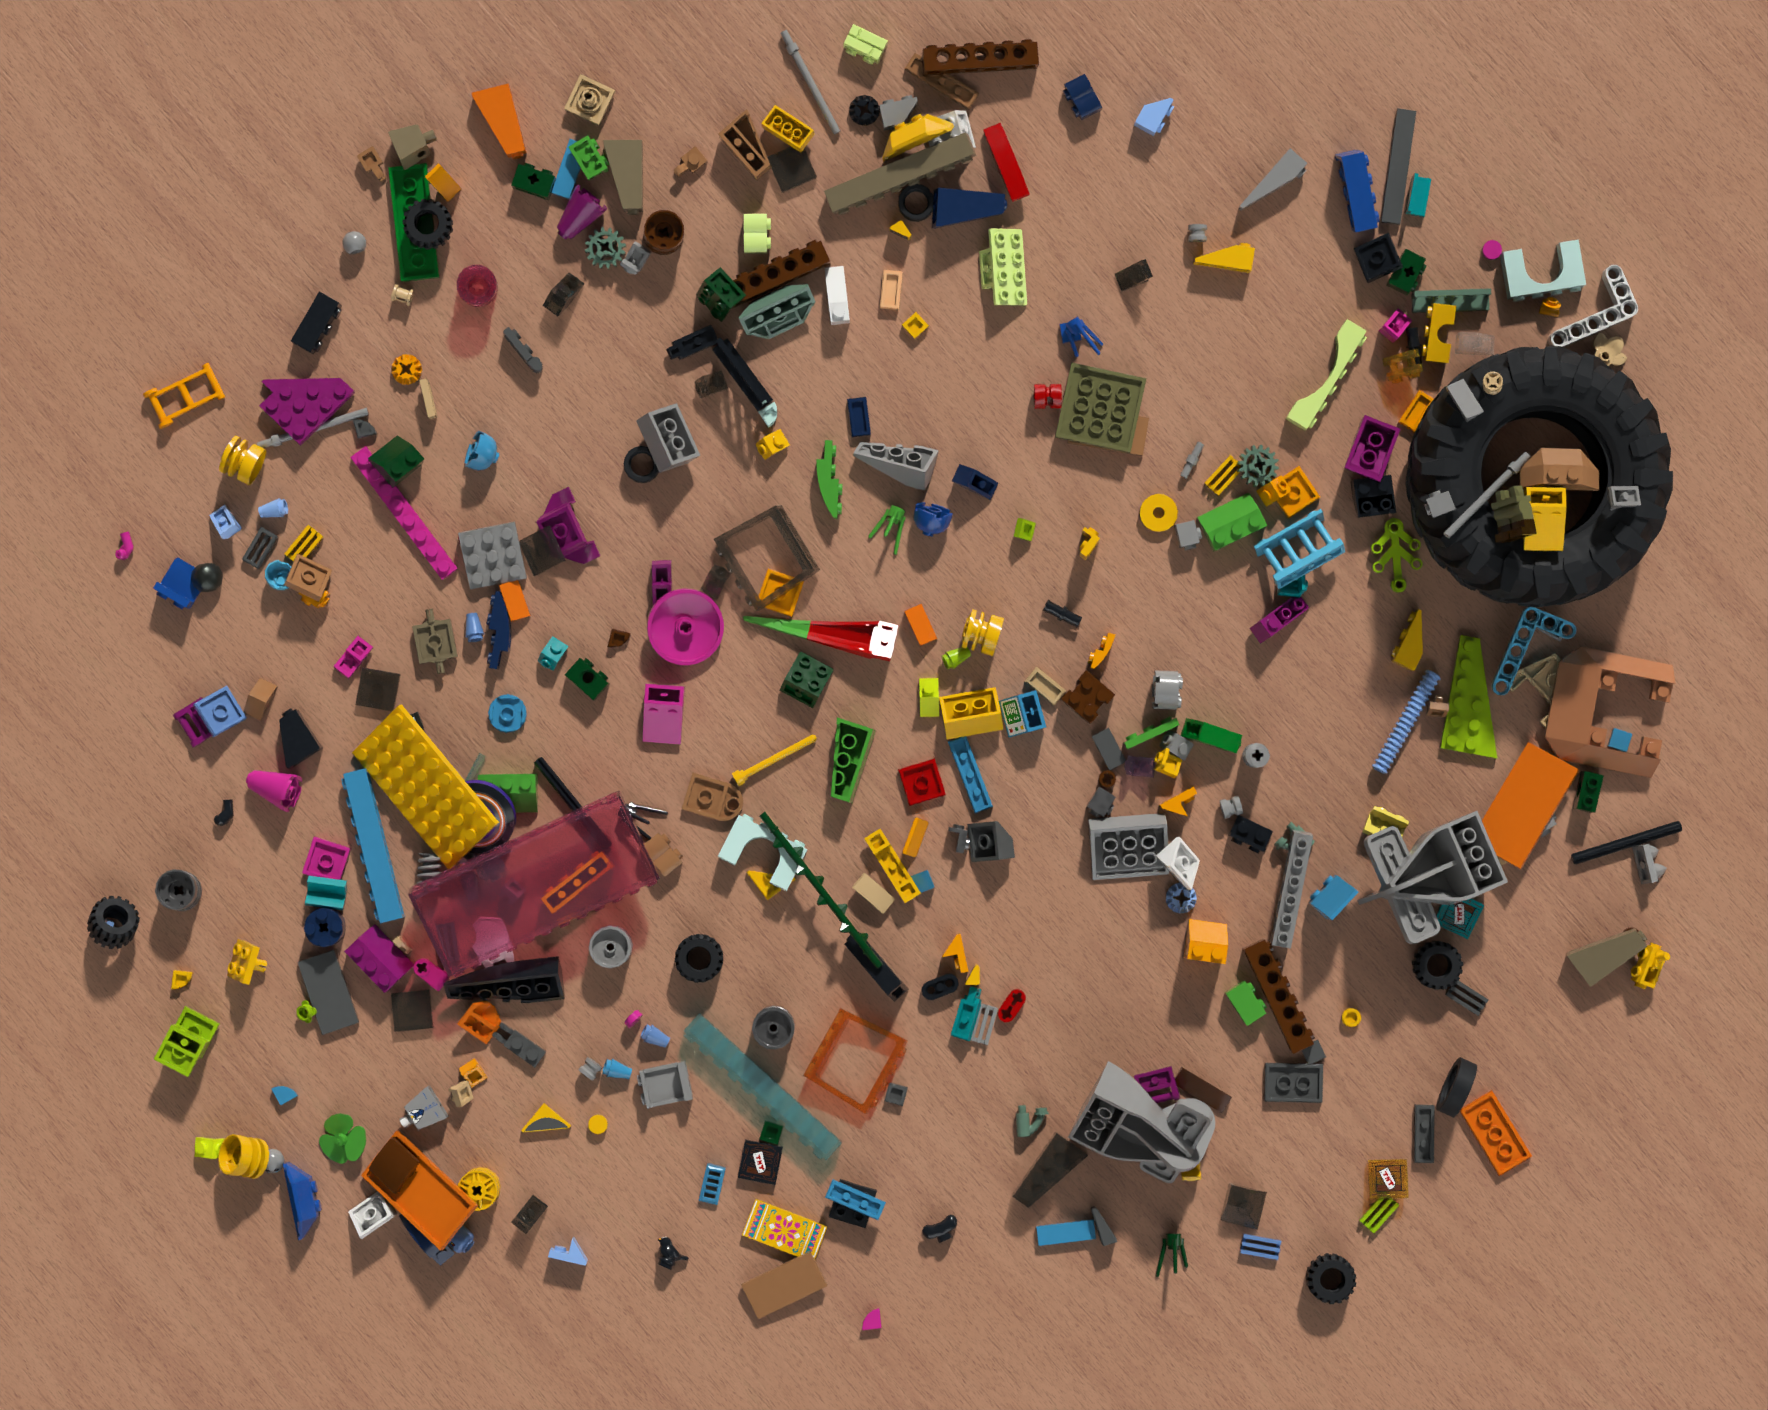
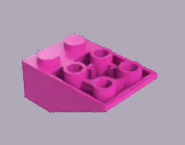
(663, 713)

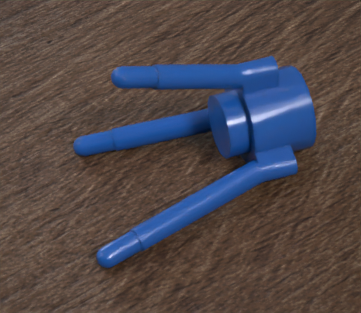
(1076, 327)

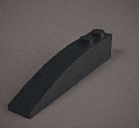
(519, 980)

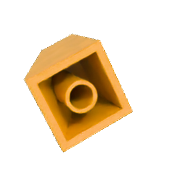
(1206, 941)

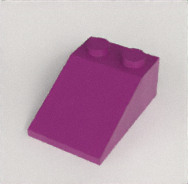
(1371, 448)

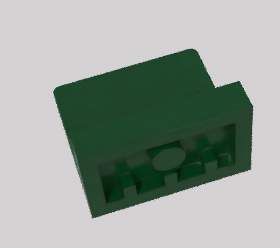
(719, 294)
(806, 679)

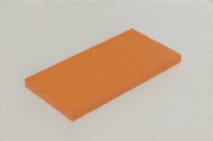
(1527, 803)
(427, 1198)

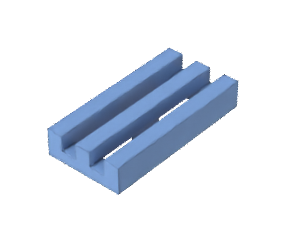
(1276, 1249)

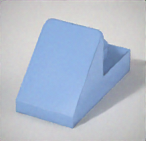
(225, 522)
(574, 1255)

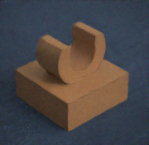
(1437, 707)

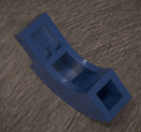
(429, 1248)

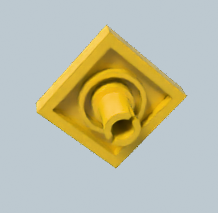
(244, 962)

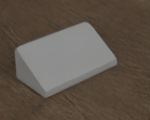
(1464, 400)

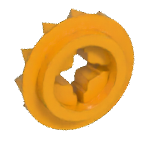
(416, 369)

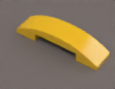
(892, 865)

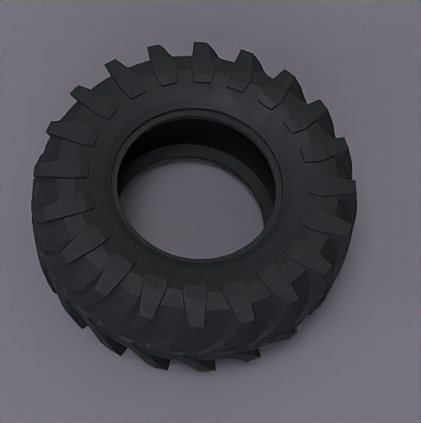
(1622, 443)

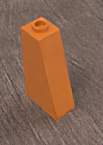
(501, 114)

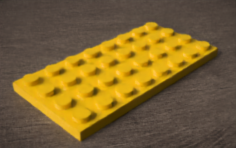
(425, 787)

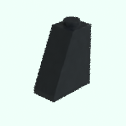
(297, 738)

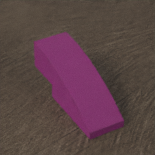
(661, 578)

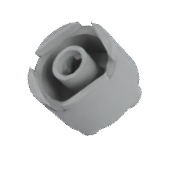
(1166, 689)

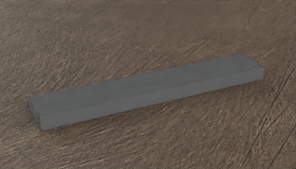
(1398, 166)

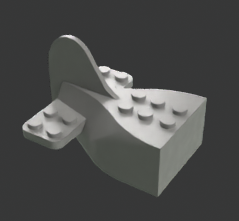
(1441, 868)
(1130, 1126)

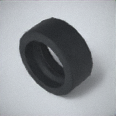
(916, 188)
(627, 465)

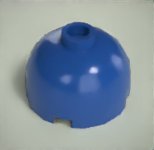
(931, 519)

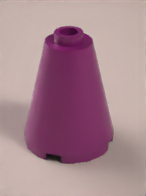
(579, 213)

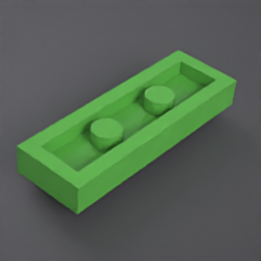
(1150, 732)

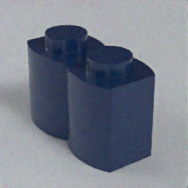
(1082, 97)

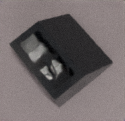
(1373, 497)

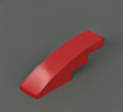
(1006, 162)

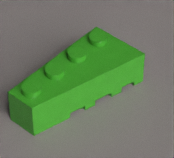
(850, 755)

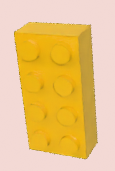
(788, 128)

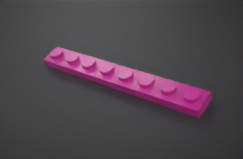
(406, 516)

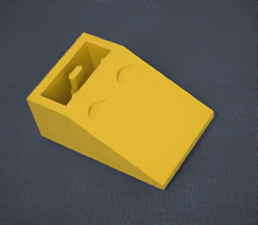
(1549, 518)

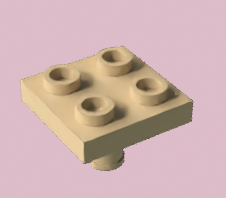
(589, 99)

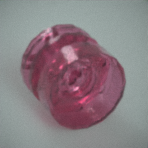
(470, 277)

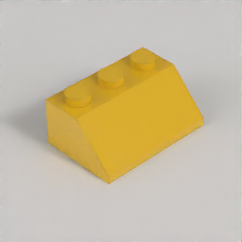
(971, 713)

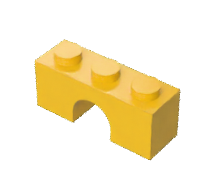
(1438, 315)

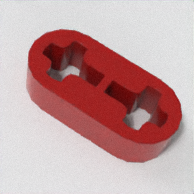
(1015, 1008)

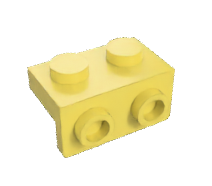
(1381, 819)

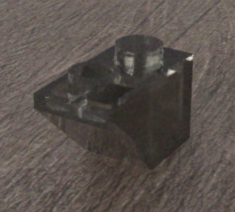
(563, 294)

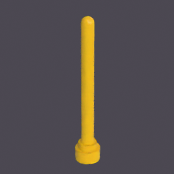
(741, 776)

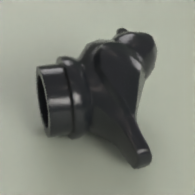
(669, 1253)

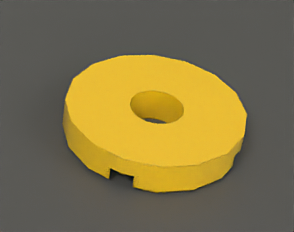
(1158, 501)

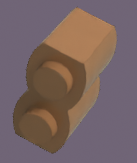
(662, 854)

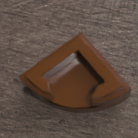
(618, 638)

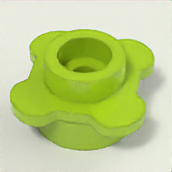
(303, 1015)

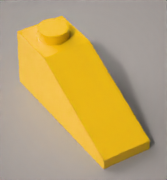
(1232, 258)

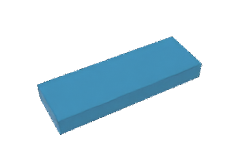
(567, 174)
(855, 1199)
(1066, 1232)

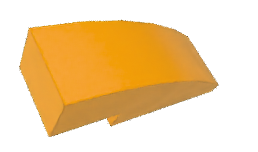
(443, 182)

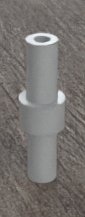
(1192, 460)

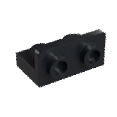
(1250, 833)

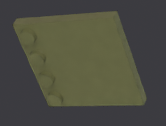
(1100, 408)

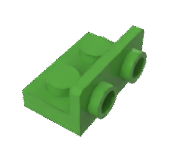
(588, 157)

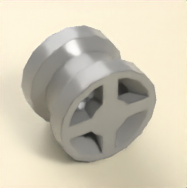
(1197, 233)
(590, 1068)

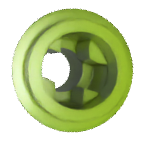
(955, 657)

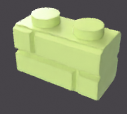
(865, 44)

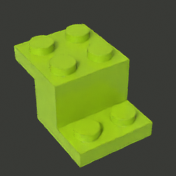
(186, 1041)

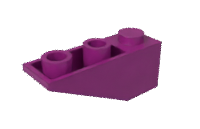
(1278, 618)

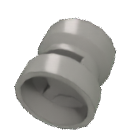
(1231, 807)

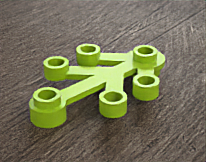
(1395, 552)

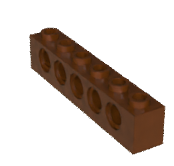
(932, 66)
(814, 248)
(1253, 953)

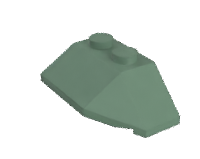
(777, 311)

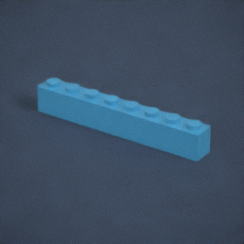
(373, 845)

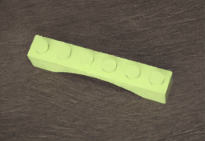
(1346, 342)

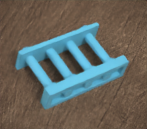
(1300, 566)

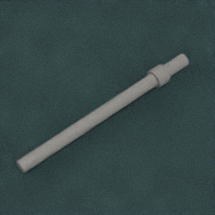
(792, 49)
(277, 439)
(1512, 469)

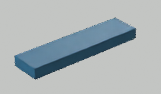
(970, 774)

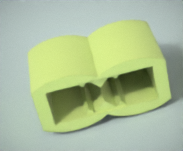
(756, 233)

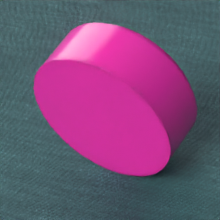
(1491, 250)
(633, 1019)

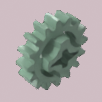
(600, 255)
(1258, 472)

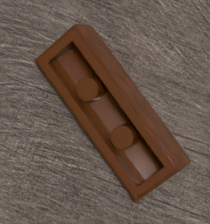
(1202, 1090)

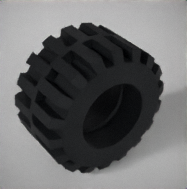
(416, 212)
(116, 909)
(683, 965)
(1453, 970)
(1345, 1287)

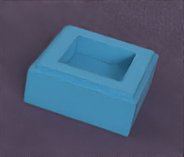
(1619, 740)

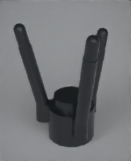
(632, 806)

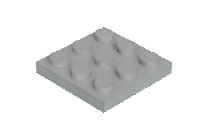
(492, 555)

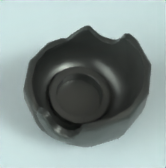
(206, 577)

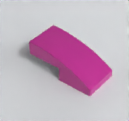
(353, 657)

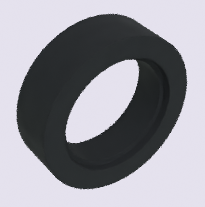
(1456, 1087)

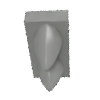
(1647, 869)

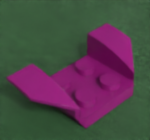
(567, 529)

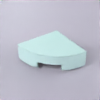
(769, 414)

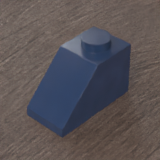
(975, 481)

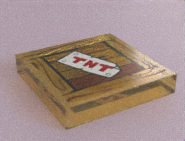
(1388, 1179)

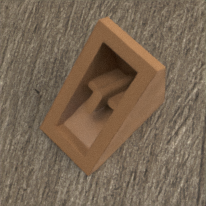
(259, 698)

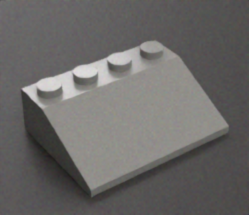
(1127, 846)

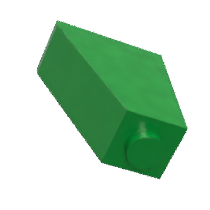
(1211, 735)

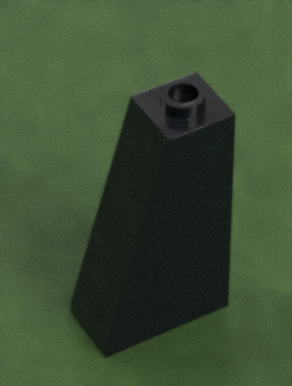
(884, 975)

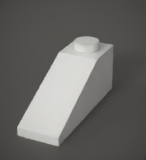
(837, 295)

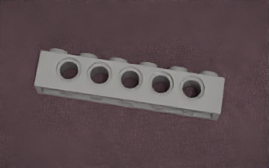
(1291, 888)

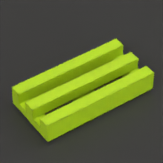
(1373, 1229)

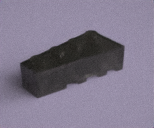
(1048, 1169)

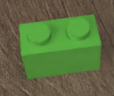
(1245, 1002)

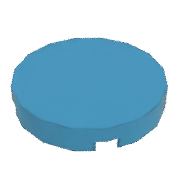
(507, 713)

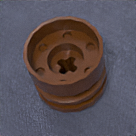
(659, 222)

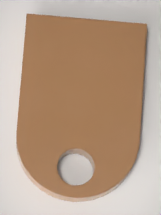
(711, 798)

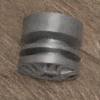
(167, 890)

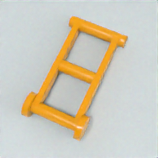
(167, 420)

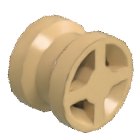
(1492, 378)

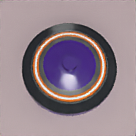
(503, 810)

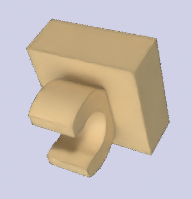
(461, 1093)

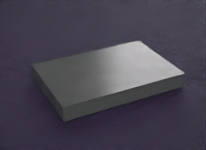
(1293, 1082)

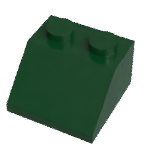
(396, 460)

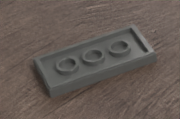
(328, 992)

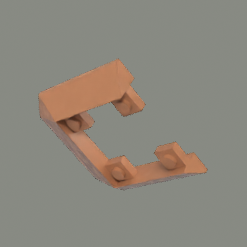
(1574, 703)

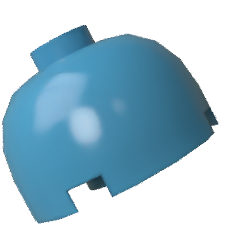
(482, 452)

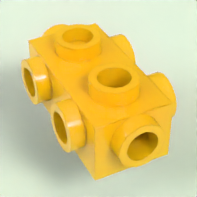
(1649, 966)

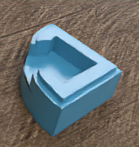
(284, 1094)

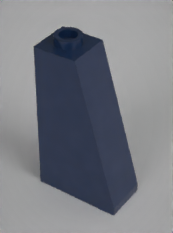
(963, 206)

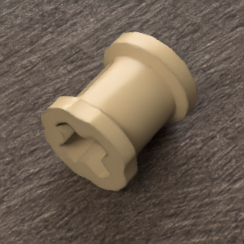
(402, 295)

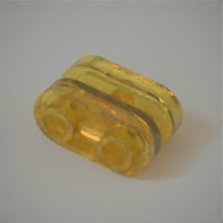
(1397, 375)

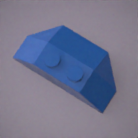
(302, 1198)

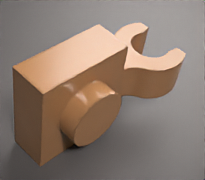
(371, 161)
(691, 161)

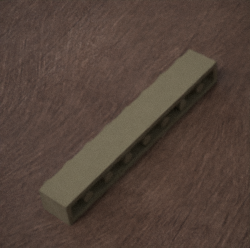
(900, 173)

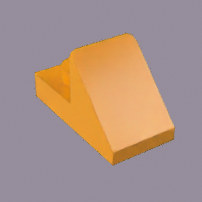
(1174, 804)
(954, 948)

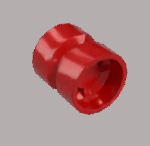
(1047, 396)

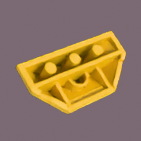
(914, 133)

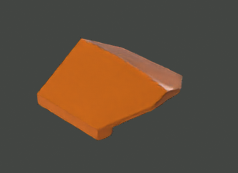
(481, 1020)

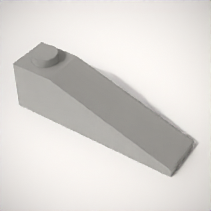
(1284, 172)

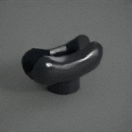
(941, 1230)

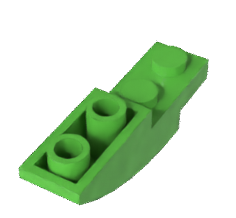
(829, 487)

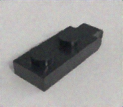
(692, 343)

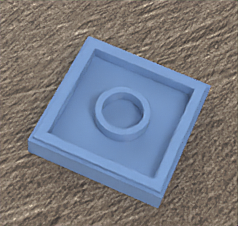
(220, 711)

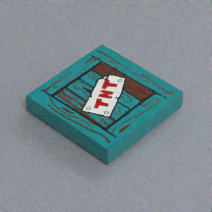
(1460, 917)

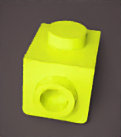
(207, 1147)

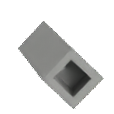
(897, 112)

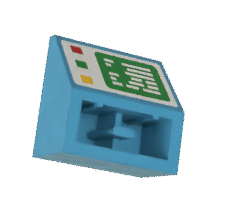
(1022, 713)

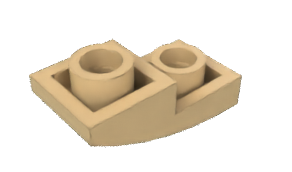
(873, 893)

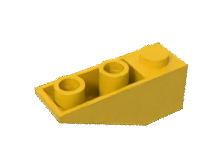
(1411, 645)

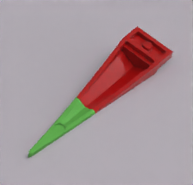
(863, 639)

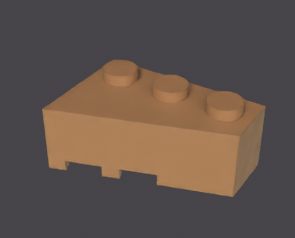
(745, 145)

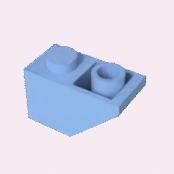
(1152, 115)

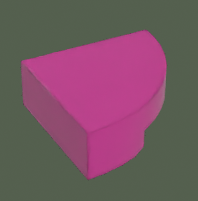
(872, 1320)

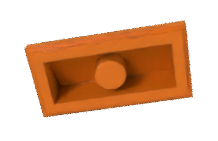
(514, 600)
(920, 624)

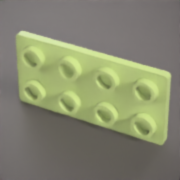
(1004, 267)

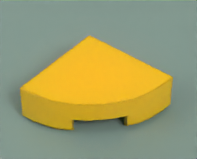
(180, 979)

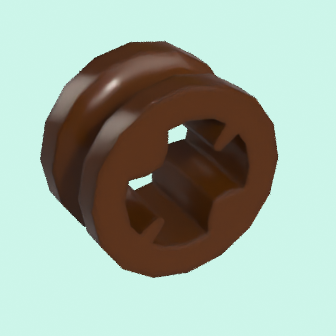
(1101, 776)

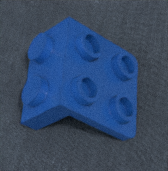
(178, 585)

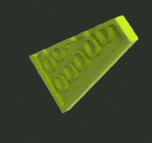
(1469, 719)

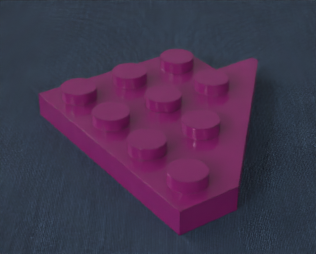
(304, 404)

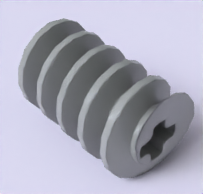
(1259, 761)
(429, 866)

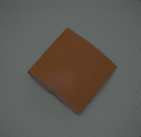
(394, 1165)

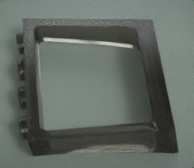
(793, 540)

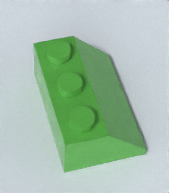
(1232, 521)
(519, 787)

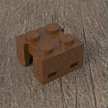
(1087, 697)

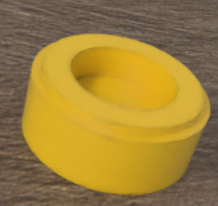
(1351, 1017)
(598, 1124)

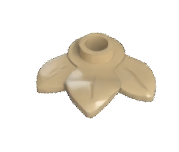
(1610, 348)

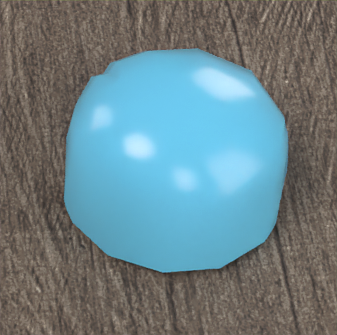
(276, 574)

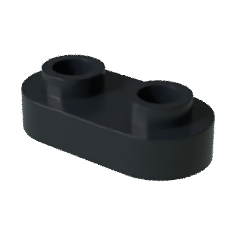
(940, 987)

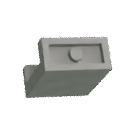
(665, 1084)

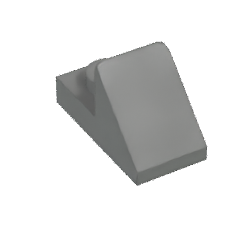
(1623, 496)

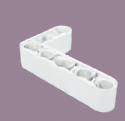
(1600, 317)

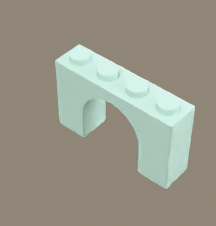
(1520, 285)
(746, 830)

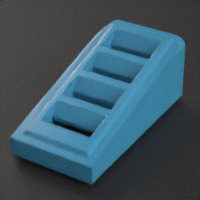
(715, 1168)

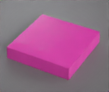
(326, 859)

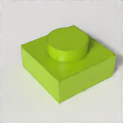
(1024, 529)

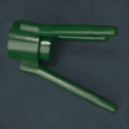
(1174, 1243)

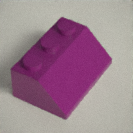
(379, 958)

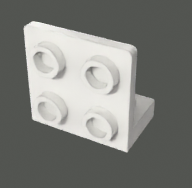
(961, 124)

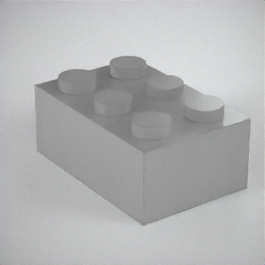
(668, 438)

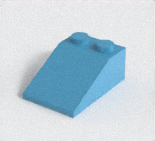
(1332, 897)

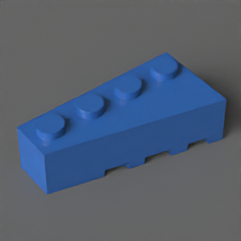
(1358, 190)

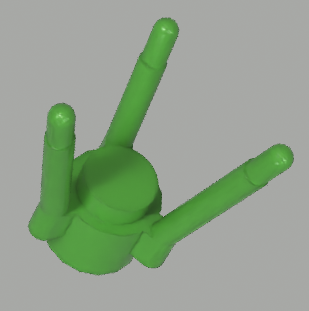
(894, 516)

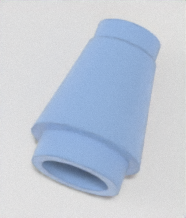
(276, 508)

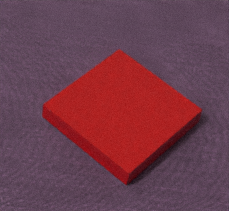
(922, 782)

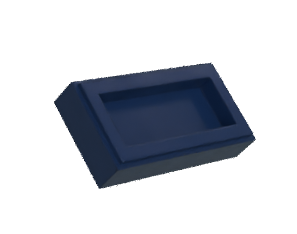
(859, 417)

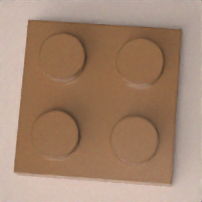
(308, 577)

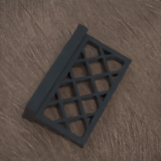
(742, 374)

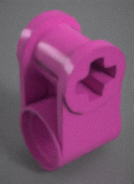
(433, 976)

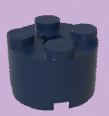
(336, 926)

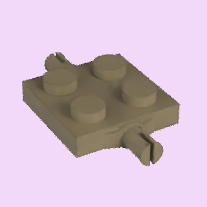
(435, 641)

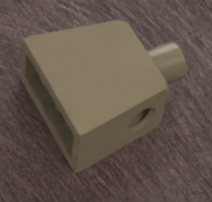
(411, 144)

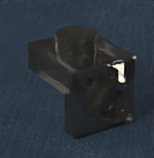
(710, 384)
(715, 581)

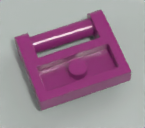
(180, 716)
(1157, 1080)

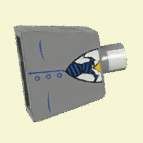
(424, 1110)

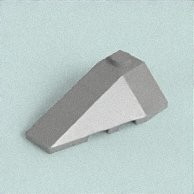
(906, 465)

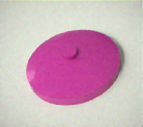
(685, 626)

